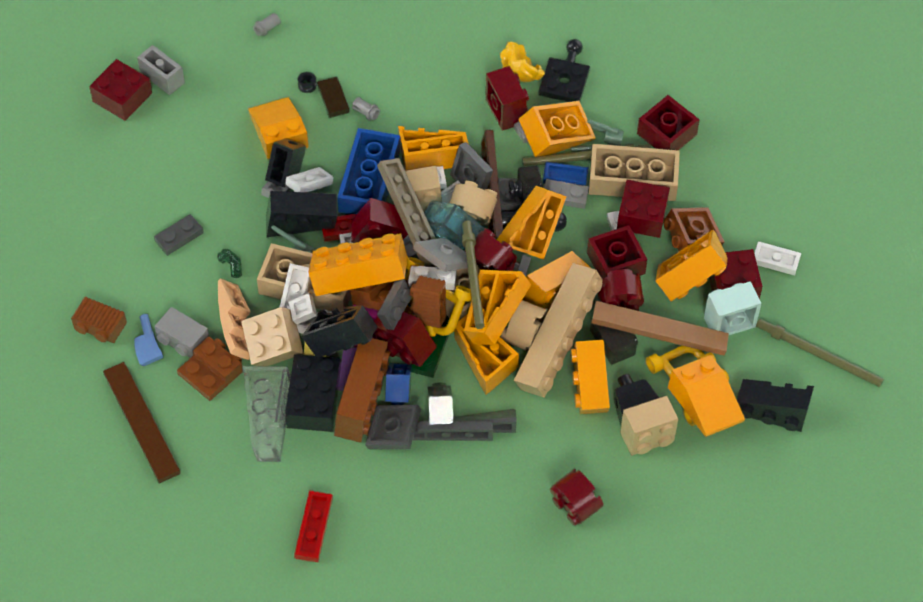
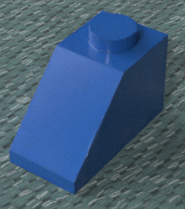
(398, 383)

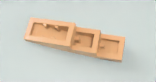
(232, 311)

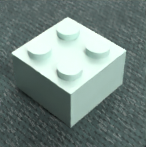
(733, 308)

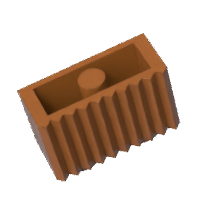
(429, 301)
(98, 320)

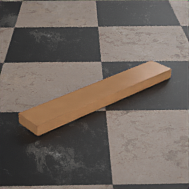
(660, 328)

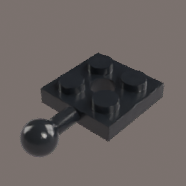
(558, 69)

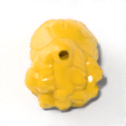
(515, 57)

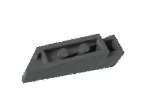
(468, 427)

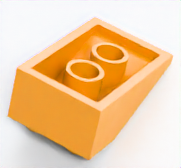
(277, 122)
(556, 127)
(706, 395)

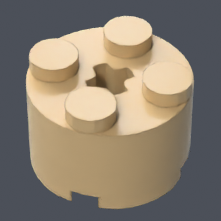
(475, 201)
(524, 325)

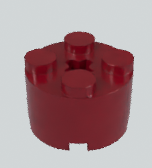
(491, 253)
(622, 289)
(576, 496)

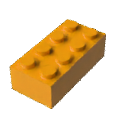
(358, 264)

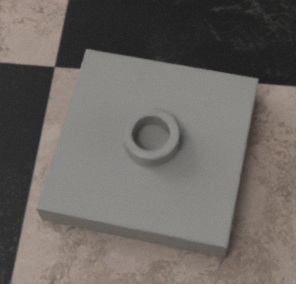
(442, 254)

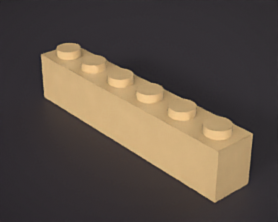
(558, 330)

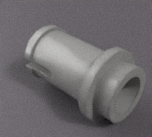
(262, 27)
(370, 111)

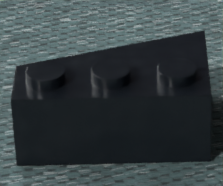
(300, 212)
(339, 330)
(775, 404)

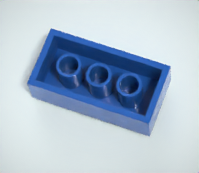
(362, 177)

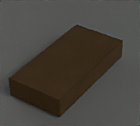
(333, 97)

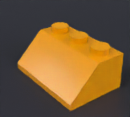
(691, 266)

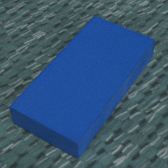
(565, 173)

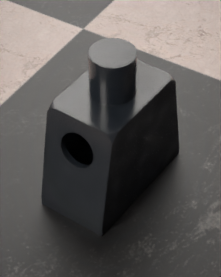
(285, 157)
(631, 394)

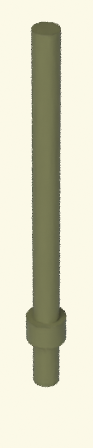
(567, 157)
(469, 242)
(779, 333)

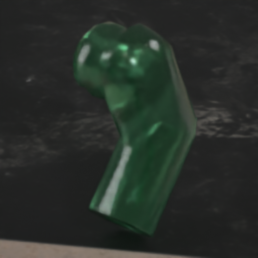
(231, 258)

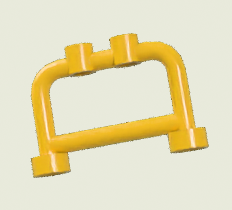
(457, 297)
(658, 363)

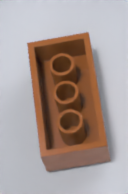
(362, 390)

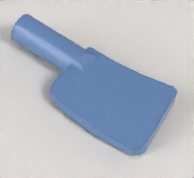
(146, 345)

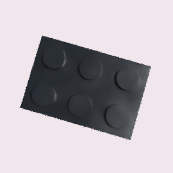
(313, 393)

